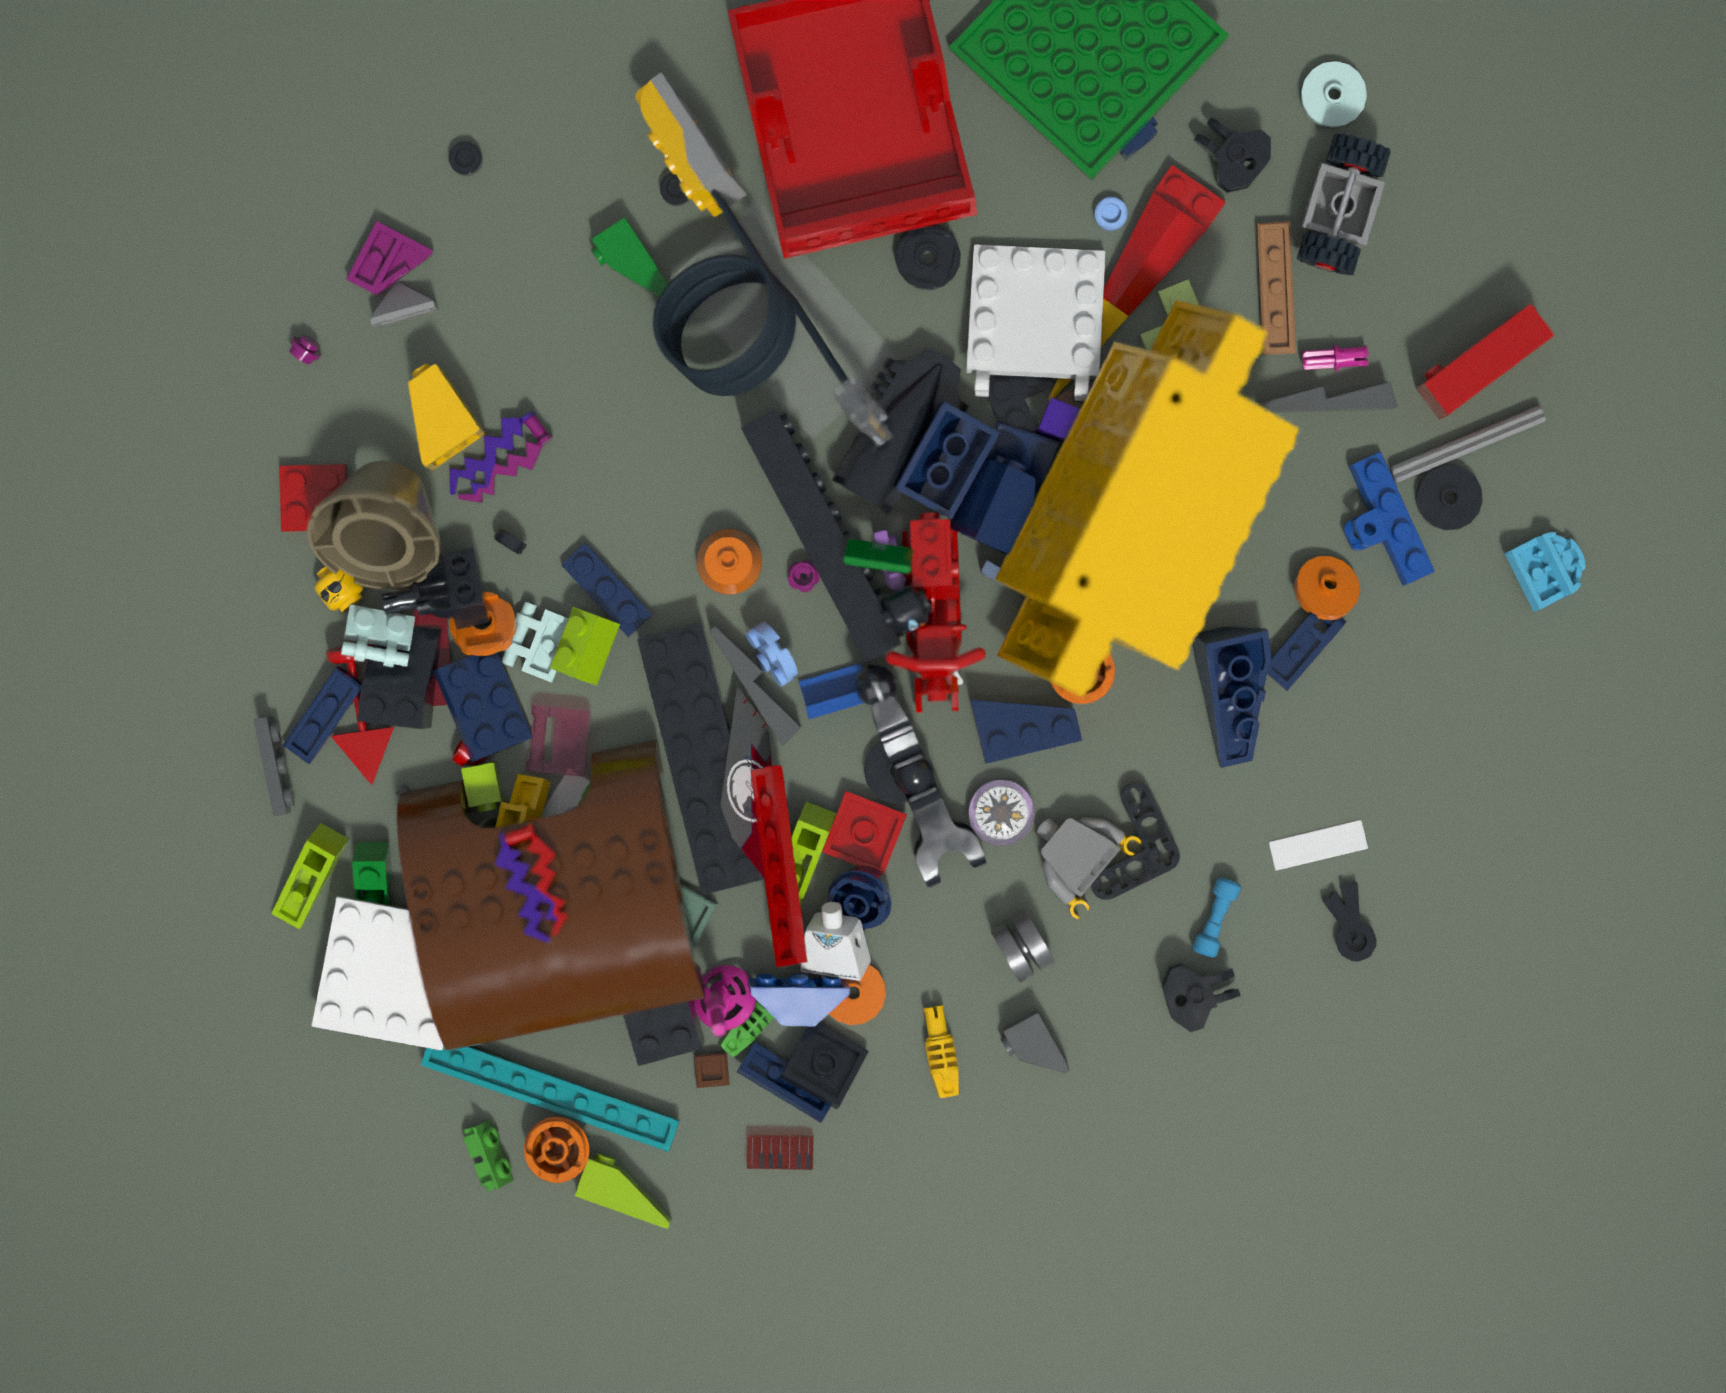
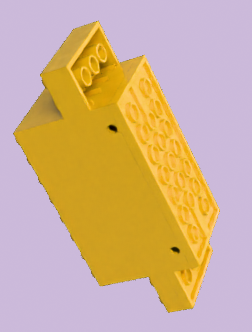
(1145, 502)

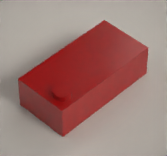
(1484, 362)

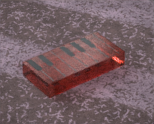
(780, 1152)

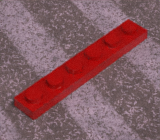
(779, 866)

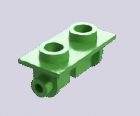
(495, 1168)

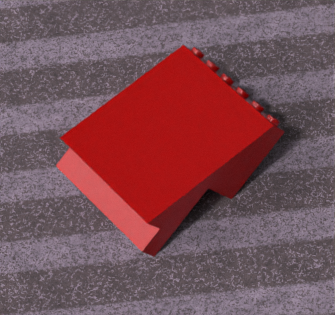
(851, 119)

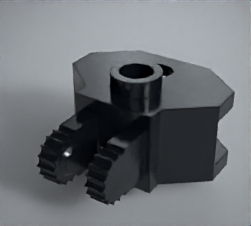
(1237, 149)
(1198, 995)

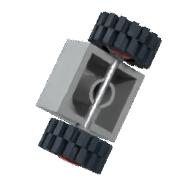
(1343, 204)

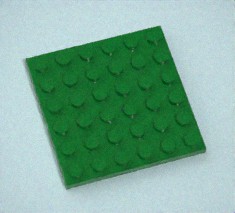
(1088, 67)

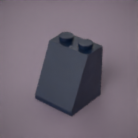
(996, 504)

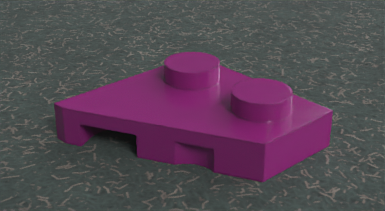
(386, 259)

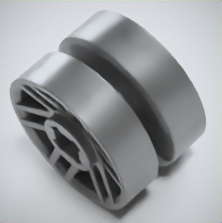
(1022, 946)

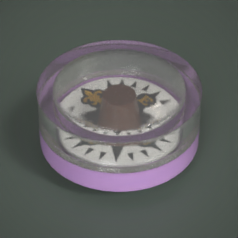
(1001, 812)

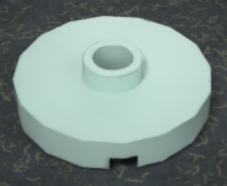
(1321, 107)

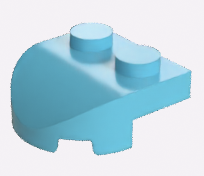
(1547, 568)

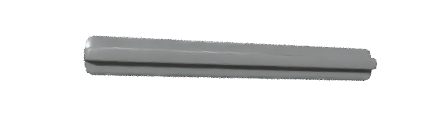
(1468, 443)

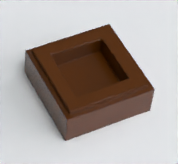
(711, 1069)

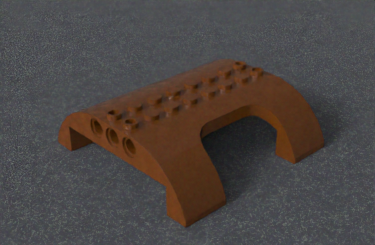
(624, 904)

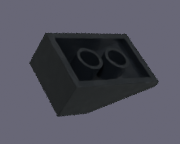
(402, 693)

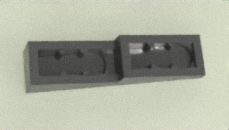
(1314, 400)
(778, 719)

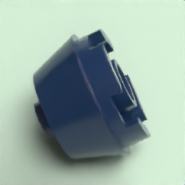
(863, 895)

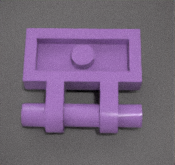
(893, 579)

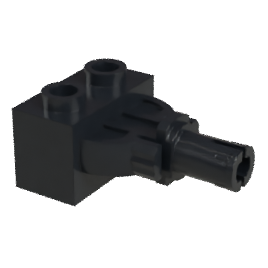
(448, 592)

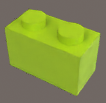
(584, 646)

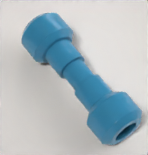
(1225, 892)

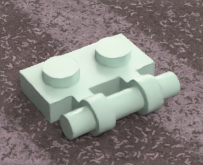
(376, 628)
(544, 643)

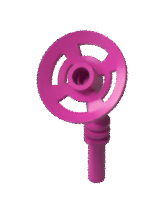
(721, 1000)

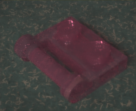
(569, 741)

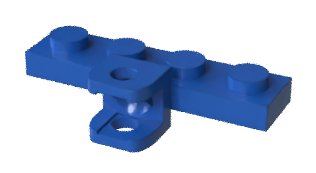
(1386, 521)

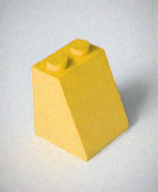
(440, 416)

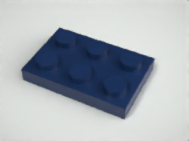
(482, 705)

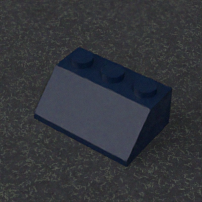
(947, 460)

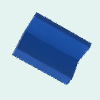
(831, 691)

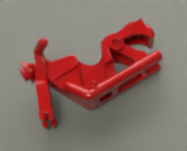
(937, 642)

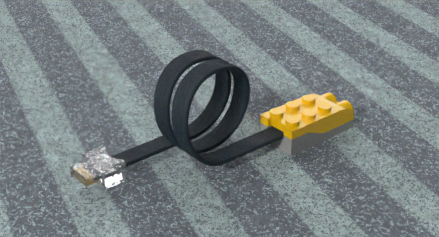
(714, 186)

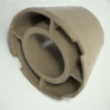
(377, 528)

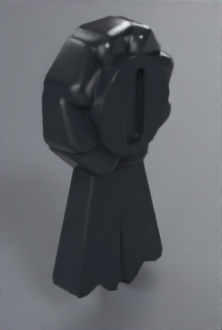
(1355, 939)

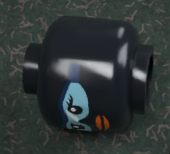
(906, 609)

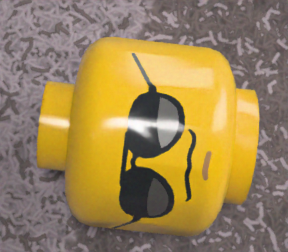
(337, 590)

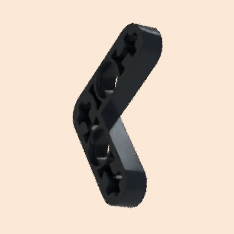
(1146, 856)

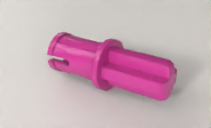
(1335, 357)

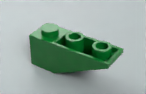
(372, 872)

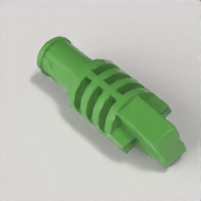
(737, 1039)

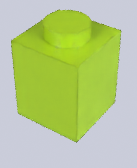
(483, 786)

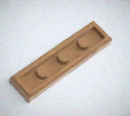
(1276, 287)

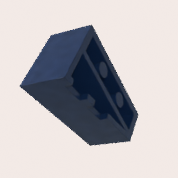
(1021, 729)

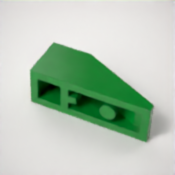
(628, 257)

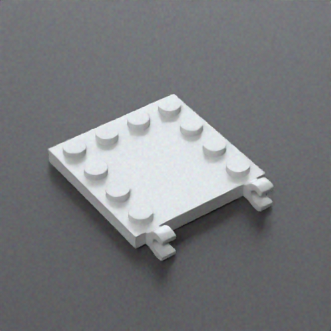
(1035, 314)
(373, 977)

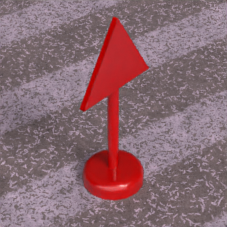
(365, 746)

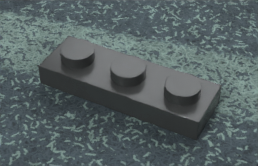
(274, 765)

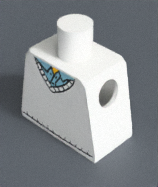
(835, 945)

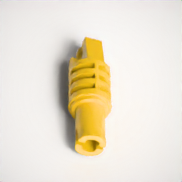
(941, 1053)

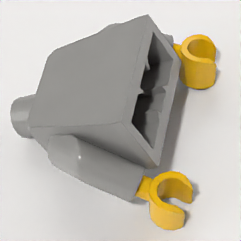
(1078, 855)

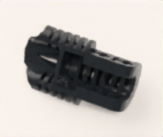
(910, 405)

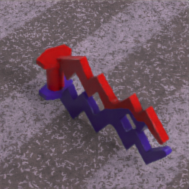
(534, 894)

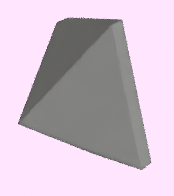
(400, 305)

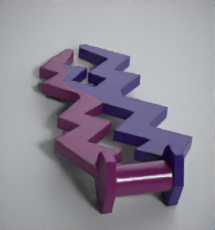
(490, 467)

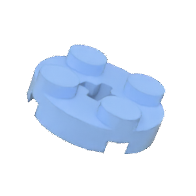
(771, 654)

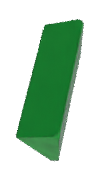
(878, 556)

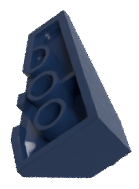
(1233, 679)

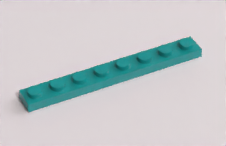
(555, 1094)

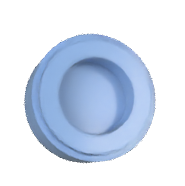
(1110, 213)

